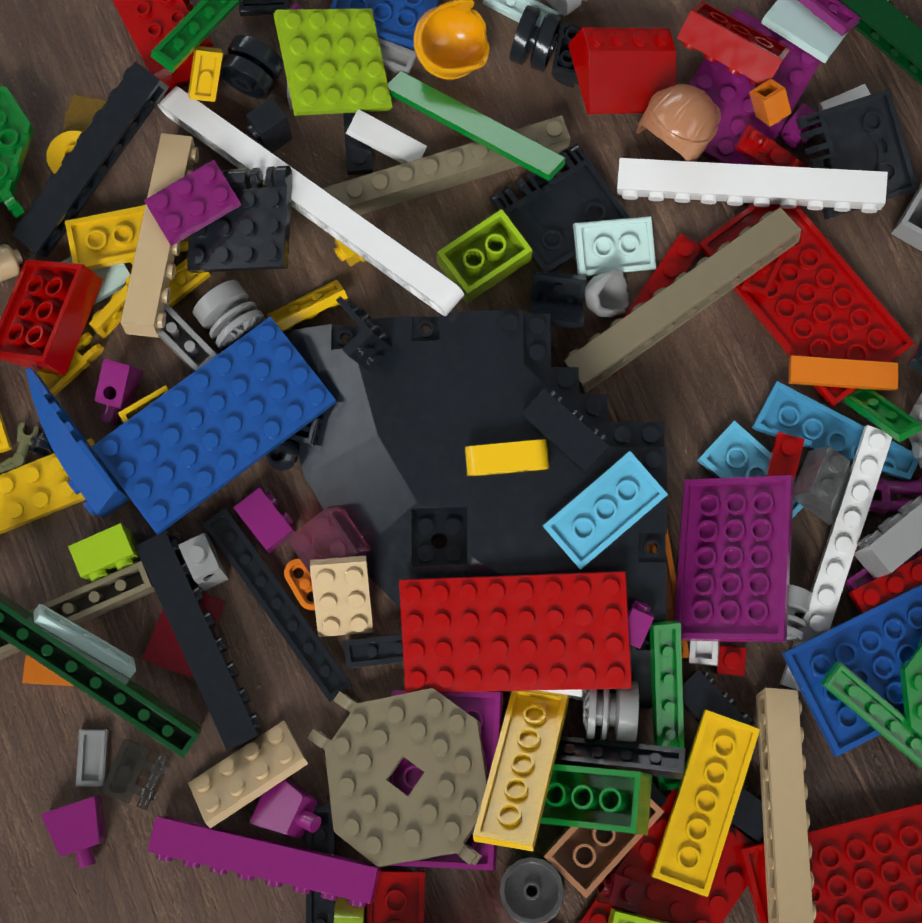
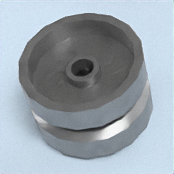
(515, 897)

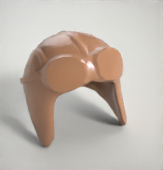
(682, 119)

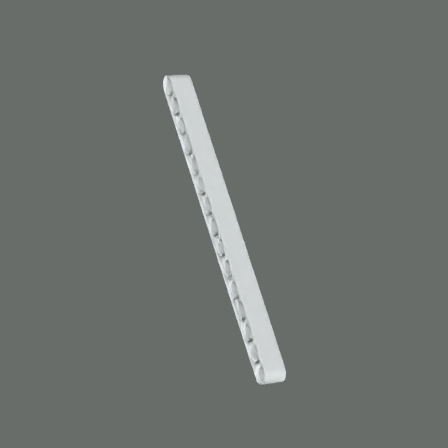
(316, 204)

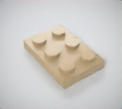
(341, 596)

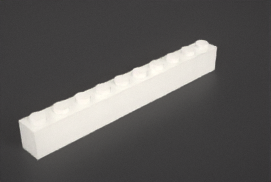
(752, 184)

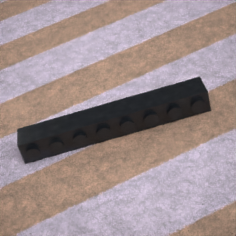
(90, 159)
(198, 640)

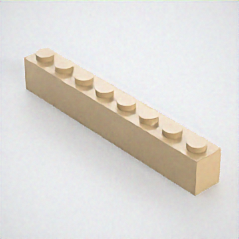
(154, 255)
(784, 807)

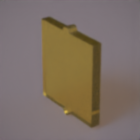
(81, 113)

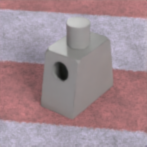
(203, 561)

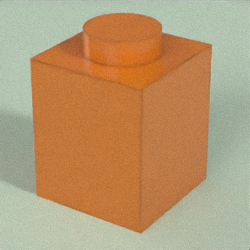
(770, 102)

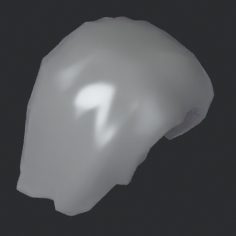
(607, 294)

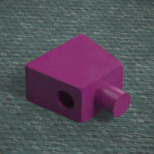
(118, 380)
(287, 810)
(77, 829)

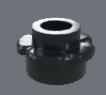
(41, 445)

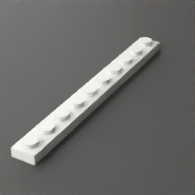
(843, 537)

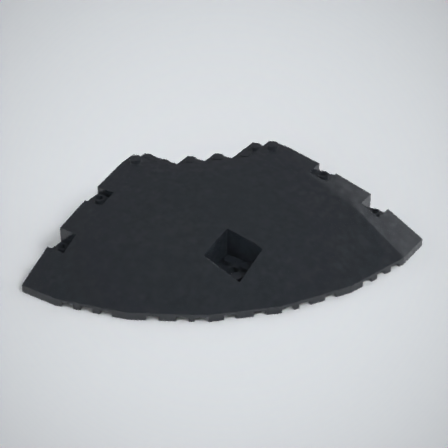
(400, 468)

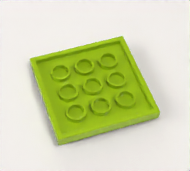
(332, 61)

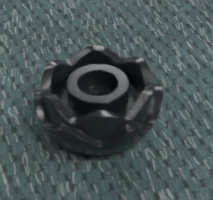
(288, 458)

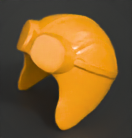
(451, 40)

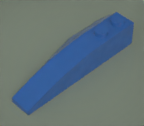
(75, 453)

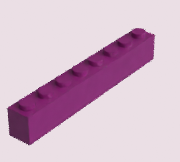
(264, 859)

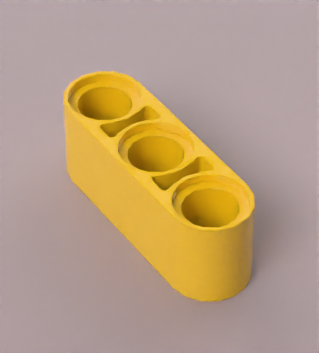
(506, 457)

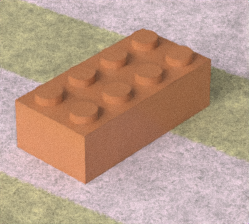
(591, 854)

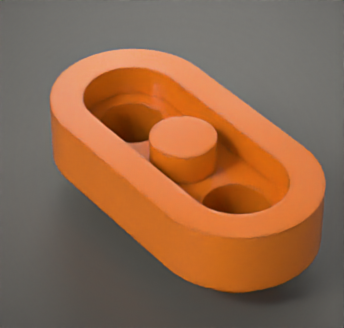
(300, 586)

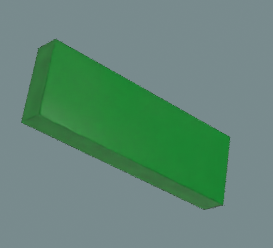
(883, 414)

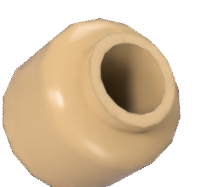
(9, 262)

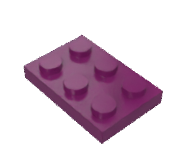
(192, 202)

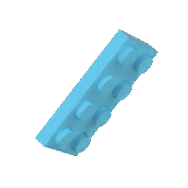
(738, 455)
(605, 510)

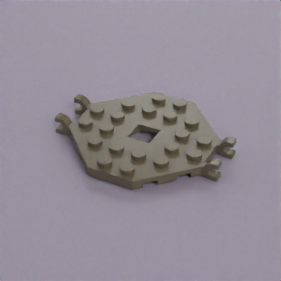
(444, 802)

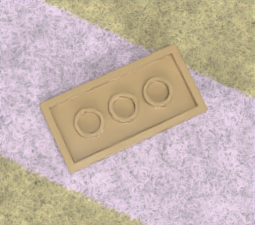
(247, 774)

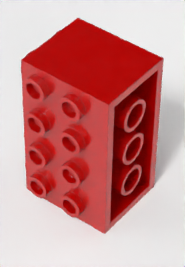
(148, 25)

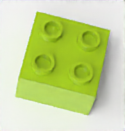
(105, 552)

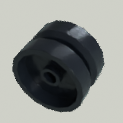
(537, 39)
(251, 67)

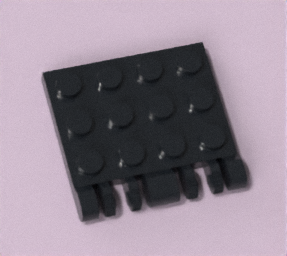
(864, 138)
(549, 212)
(252, 234)

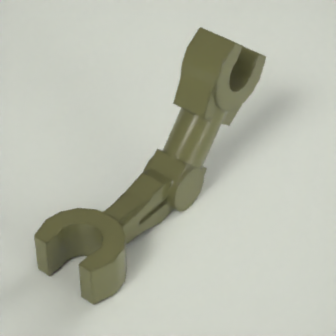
(19, 458)

